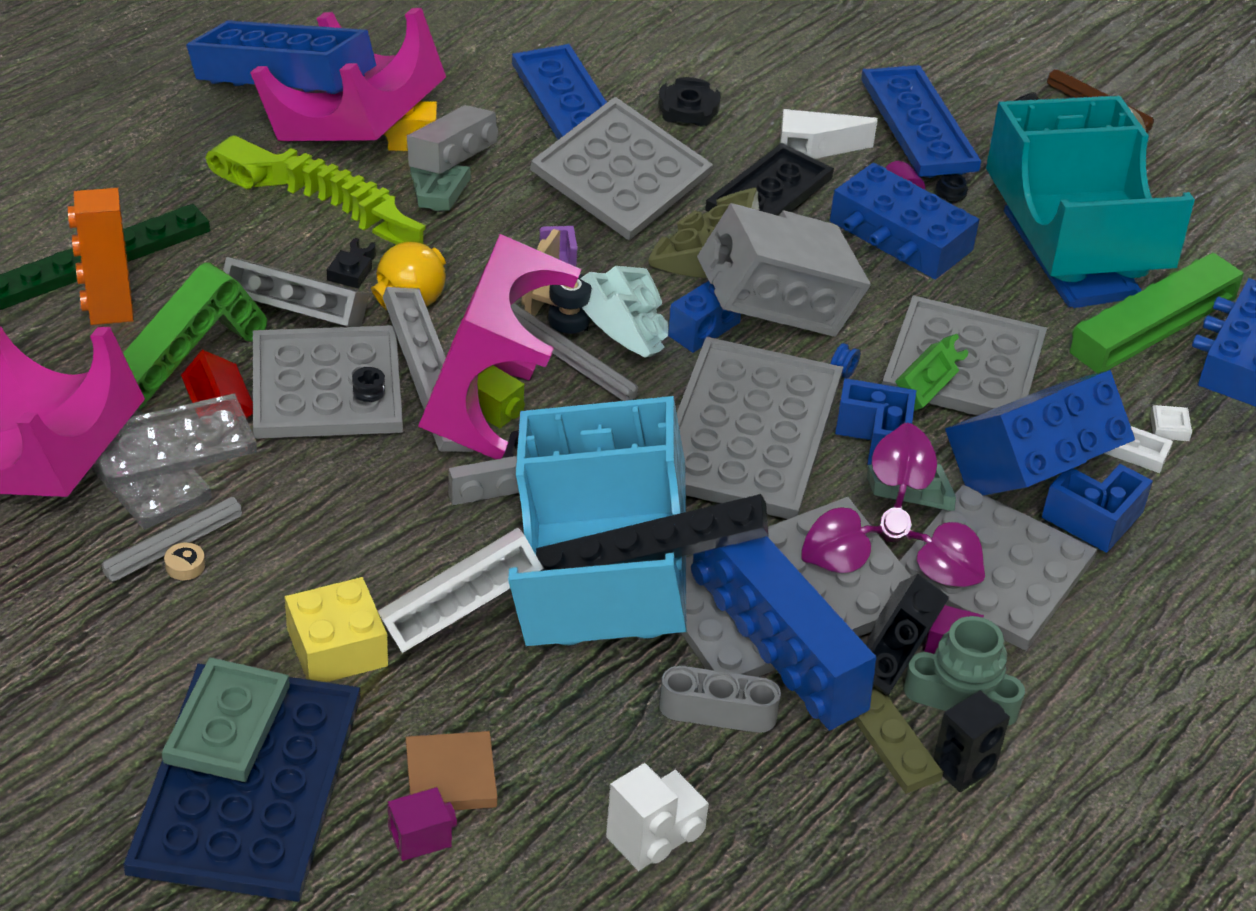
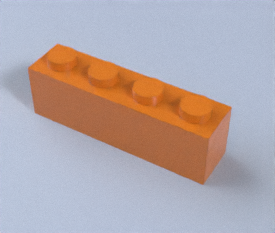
(102, 255)

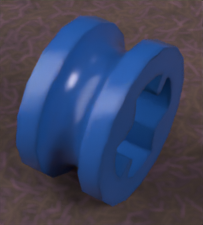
(847, 359)

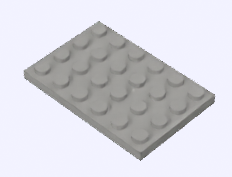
(754, 424)
(853, 595)

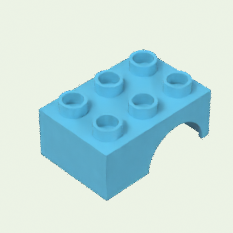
(592, 474)

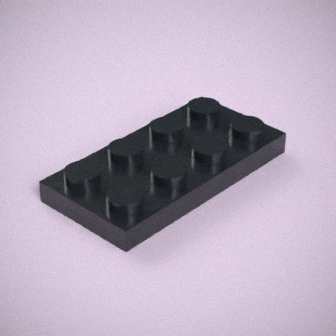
(781, 178)

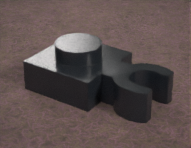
(352, 266)

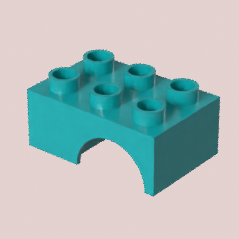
(1083, 188)

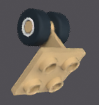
(565, 302)

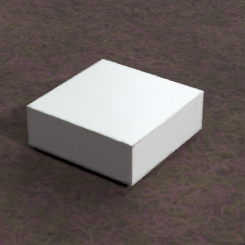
(1171, 422)

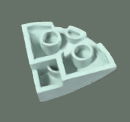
(625, 308)

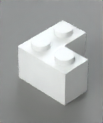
(653, 815)

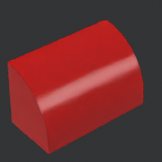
(215, 377)

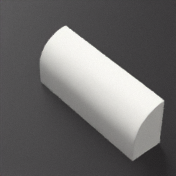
(458, 590)

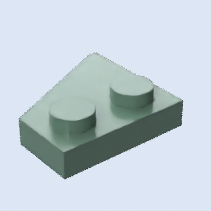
(937, 495)

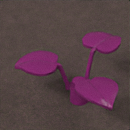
(901, 459)

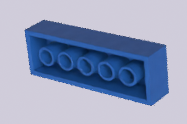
(294, 54)
(791, 627)

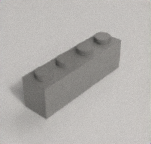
(299, 292)

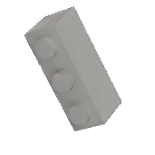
(452, 139)

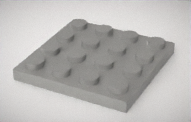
(621, 168)
(999, 357)
(307, 382)
(1024, 561)

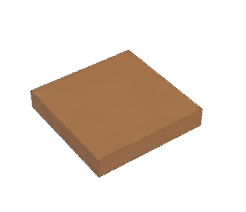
(455, 764)

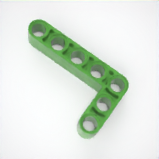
(184, 321)

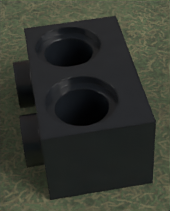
(970, 740)

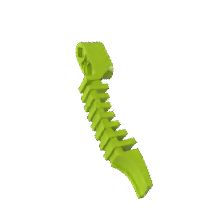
(256, 167)

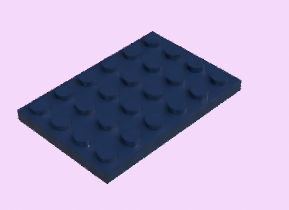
(254, 832)

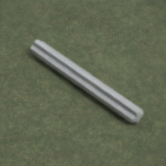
(578, 357)

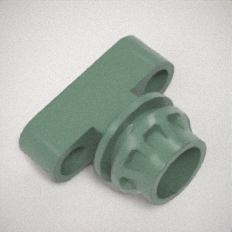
(966, 661)

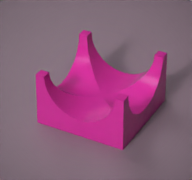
(367, 103)
(492, 337)
(59, 421)

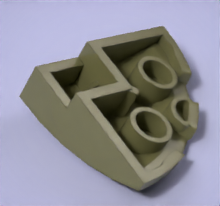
(681, 250)

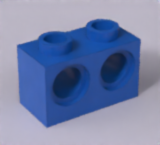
(698, 317)

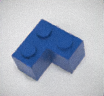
(873, 411)
(1095, 509)

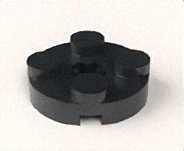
(689, 101)

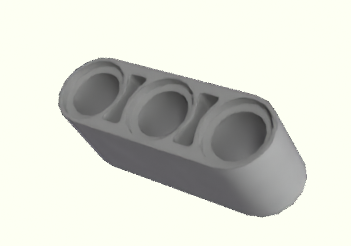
(719, 699)

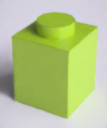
(499, 396)

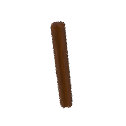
(1079, 89)

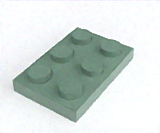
(226, 719)

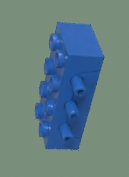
(904, 220)
(1232, 355)

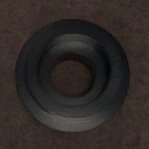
(952, 187)

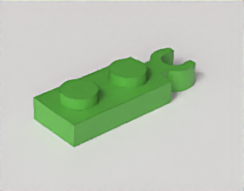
(932, 370)

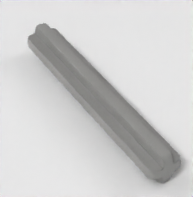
(184, 531)

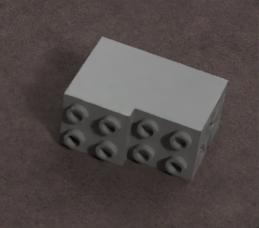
(783, 269)

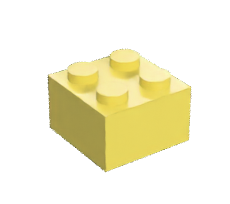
(336, 631)

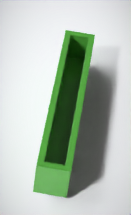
(1154, 313)

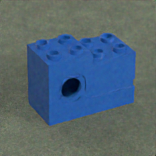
(1040, 434)

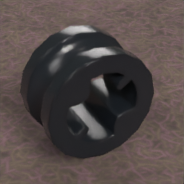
(372, 376)

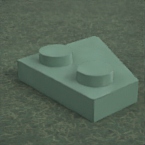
(439, 190)

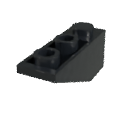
(902, 628)

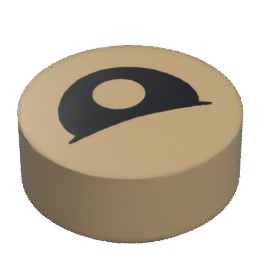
(184, 561)

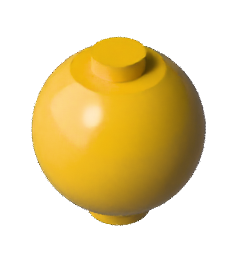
(411, 267)

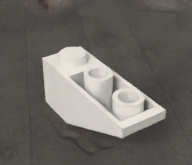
(826, 133)

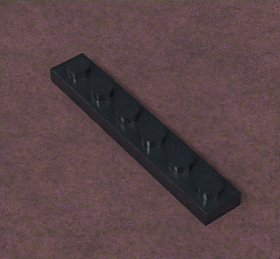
(650, 540)

